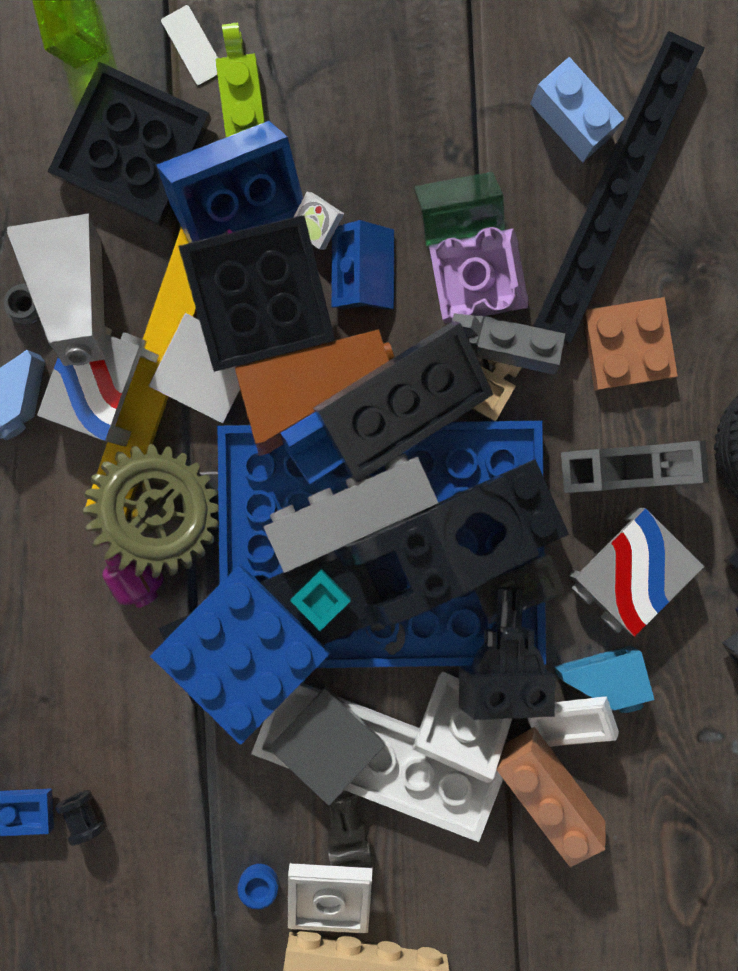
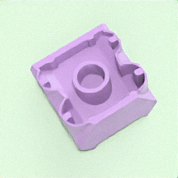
(479, 274)

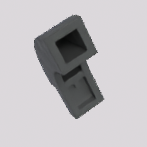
(635, 467)

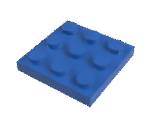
(240, 654)

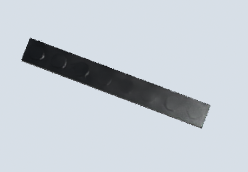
(619, 185)

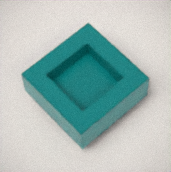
(320, 600)

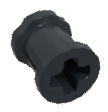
(80, 817)

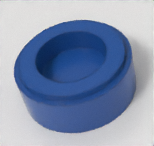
(258, 886)

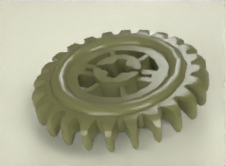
(125, 537)

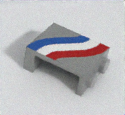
(94, 393)
(636, 573)

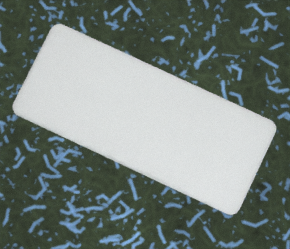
(191, 44)

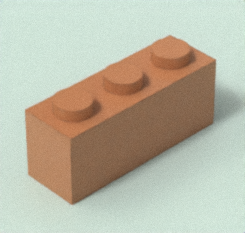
(552, 797)

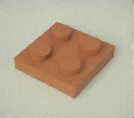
(629, 344)

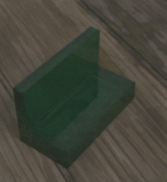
(460, 207)

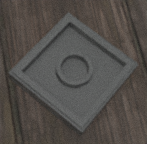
(327, 745)

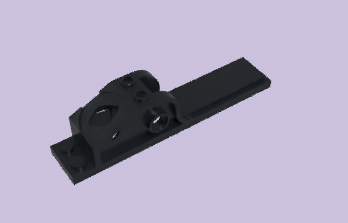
(429, 554)

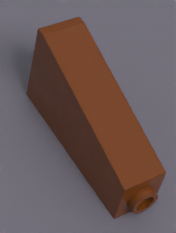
(290, 385)

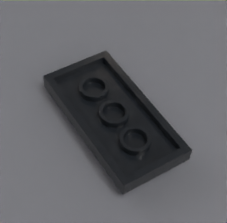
(404, 401)

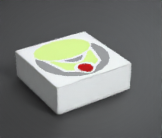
(320, 219)

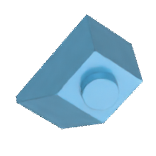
(613, 674)

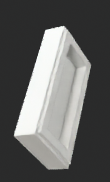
(578, 723)

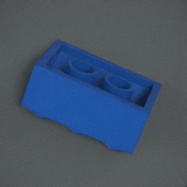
(233, 183)

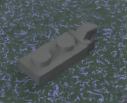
(513, 343)

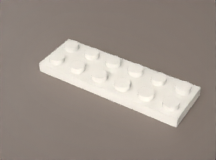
(397, 773)

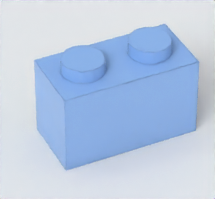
(576, 109)

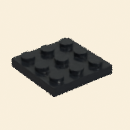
(121, 137)
(257, 293)

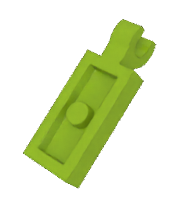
(239, 84)

